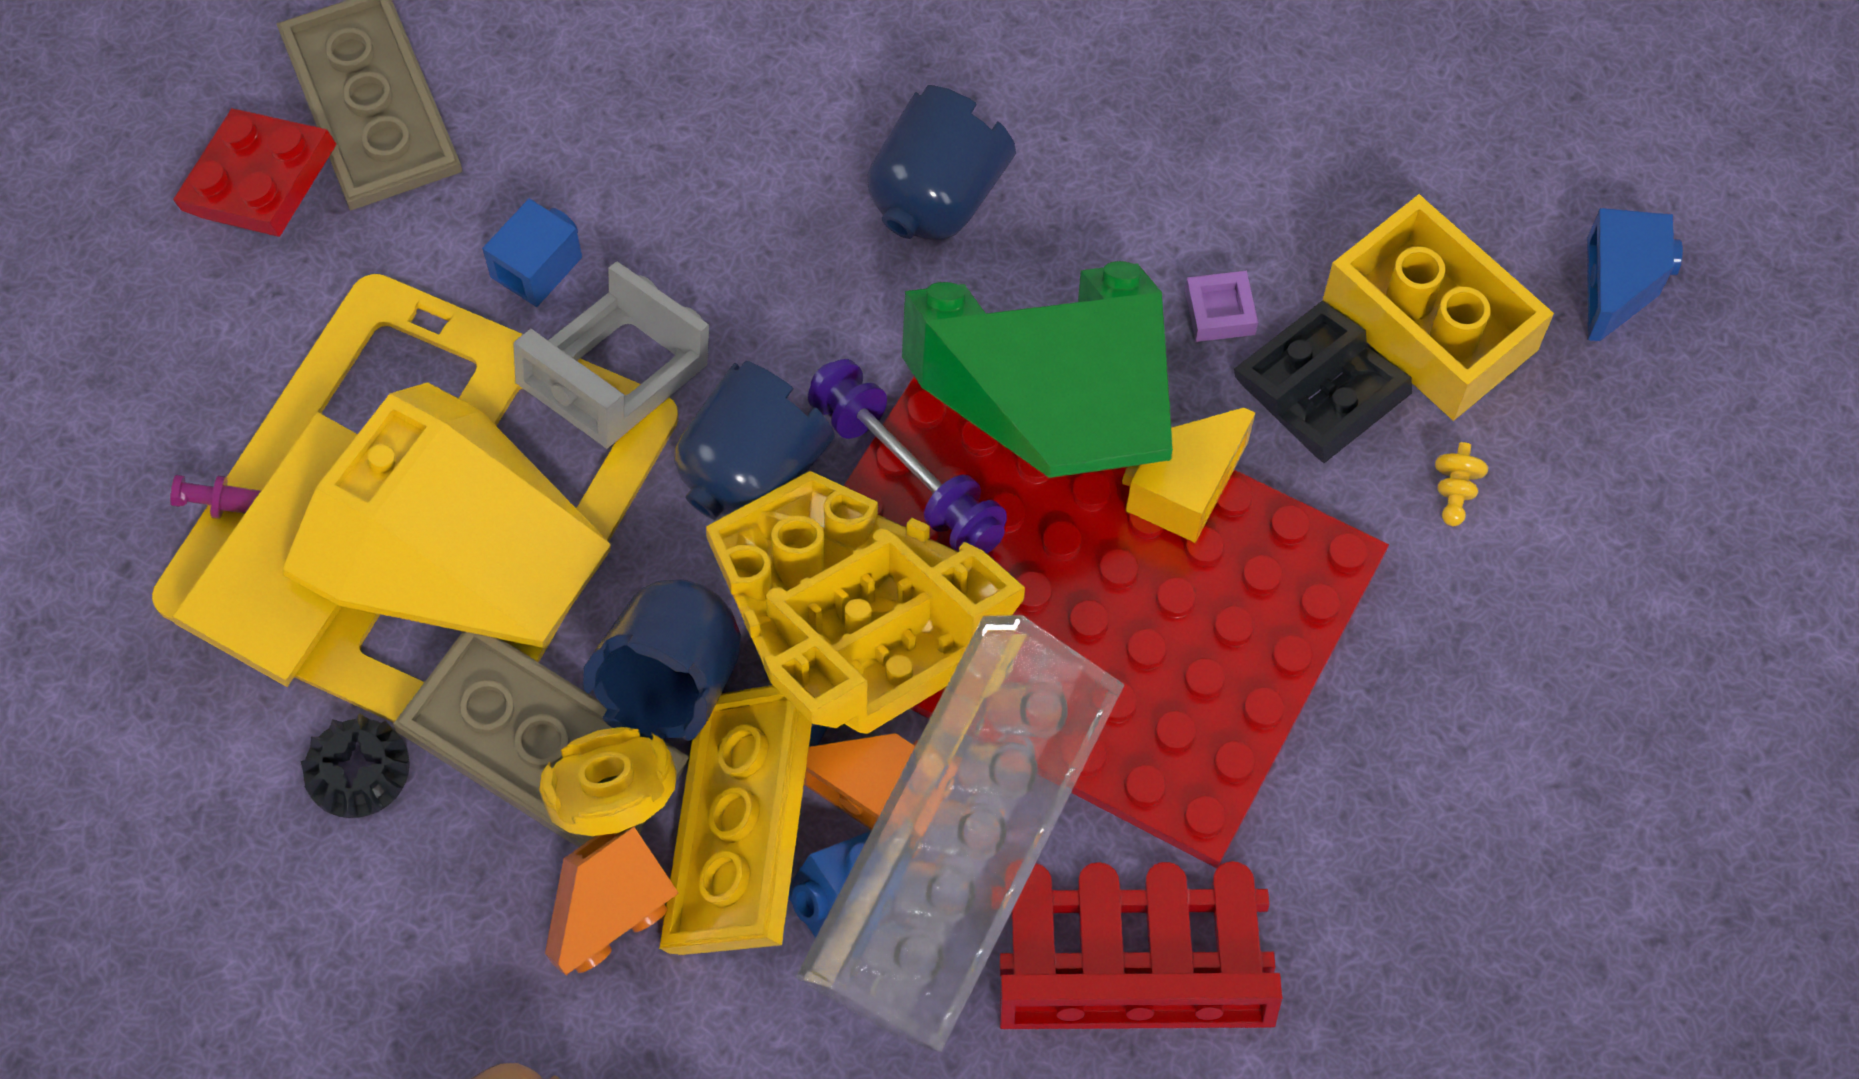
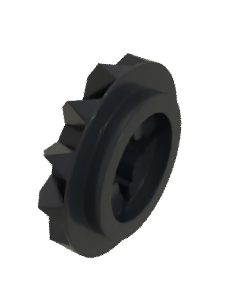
(374, 785)

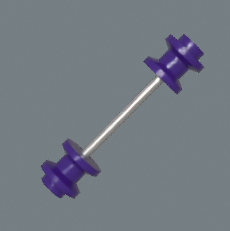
(858, 408)

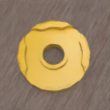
(593, 808)

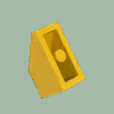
(1187, 487)

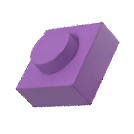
(1221, 306)

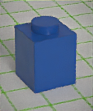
(533, 251)

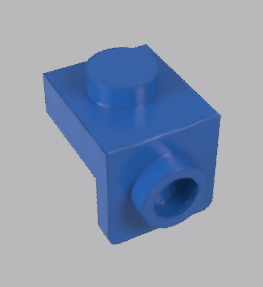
(822, 879)

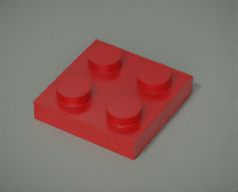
(255, 172)

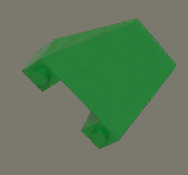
(1053, 382)

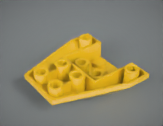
(444, 526)

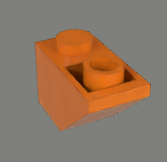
(602, 894)

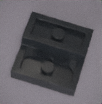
(1307, 360)

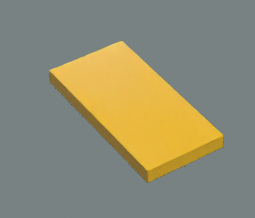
(242, 595)
(738, 825)

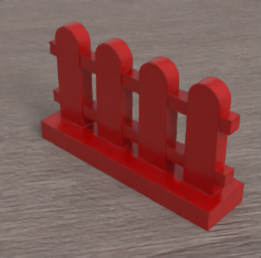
(1139, 989)

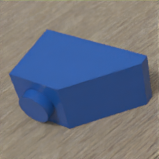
(1627, 265)

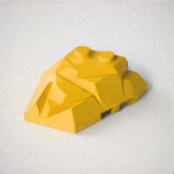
(850, 604)

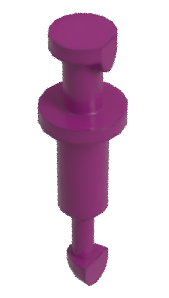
(219, 497)

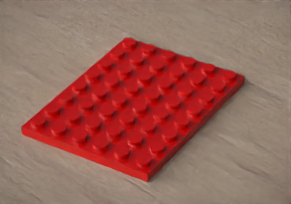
(1204, 634)

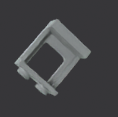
(605, 414)

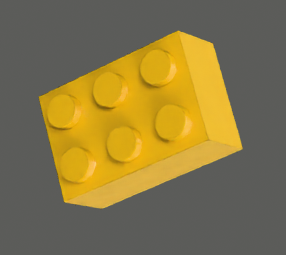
(1437, 306)

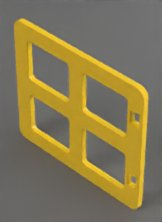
(375, 302)

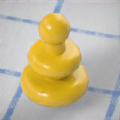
(1457, 488)

